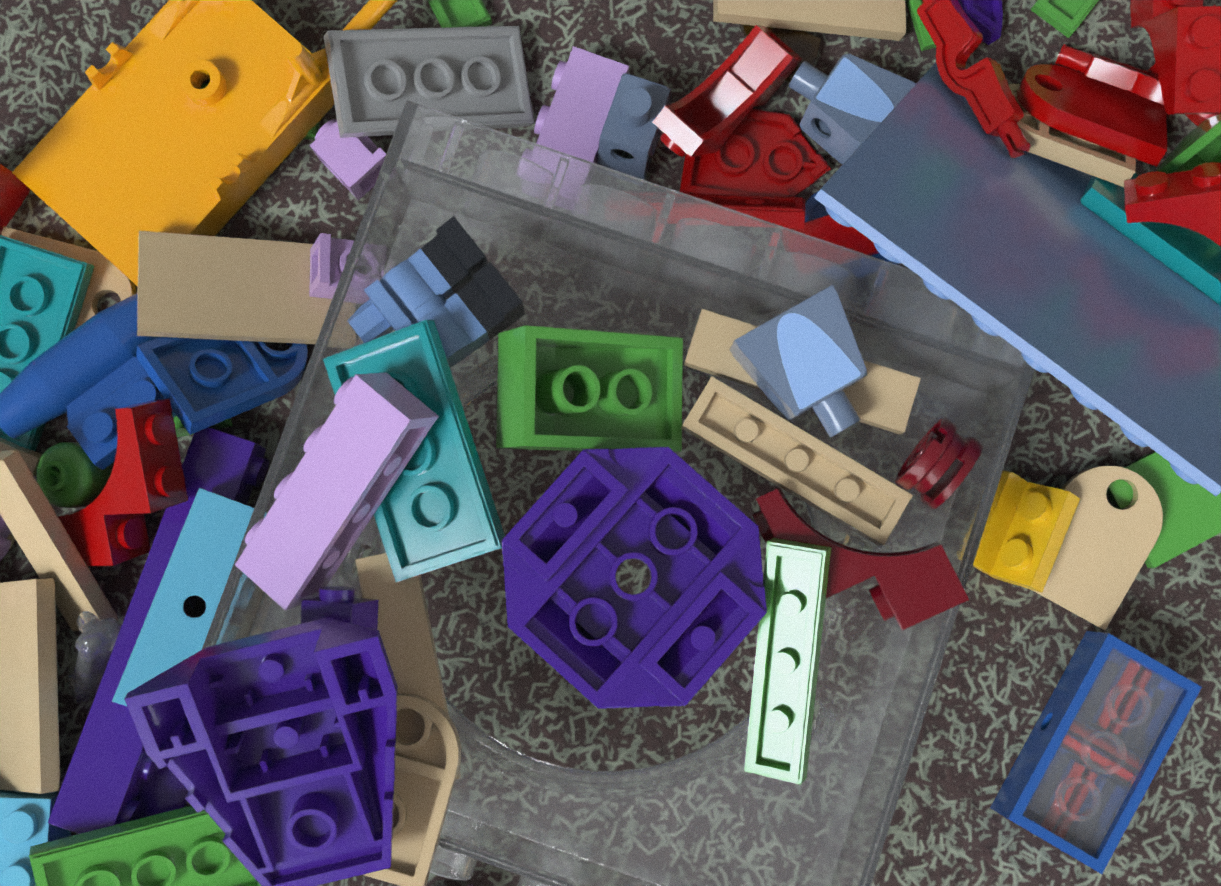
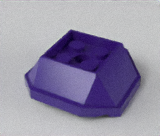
(644, 644)

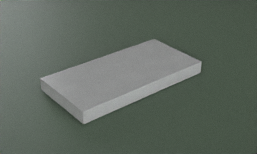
(452, 70)

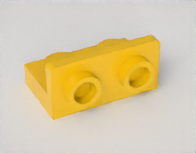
(1024, 531)

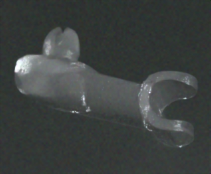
(93, 654)

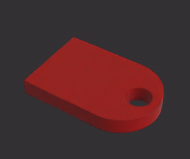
(1095, 111)

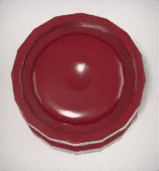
(939, 463)

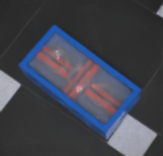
(1096, 748)

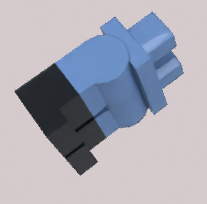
(444, 284)

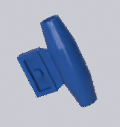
(87, 379)

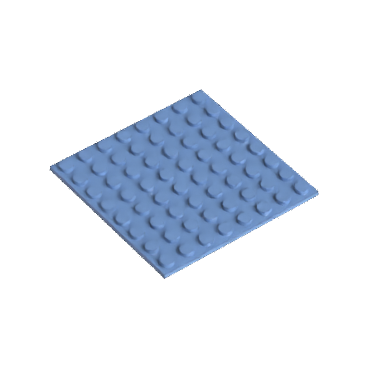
(1040, 272)

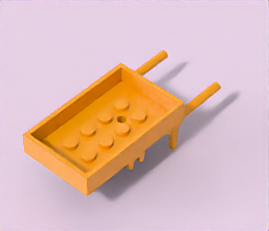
(176, 157)

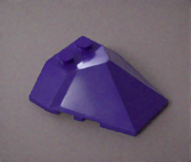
(284, 747)

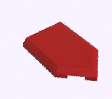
(758, 159)

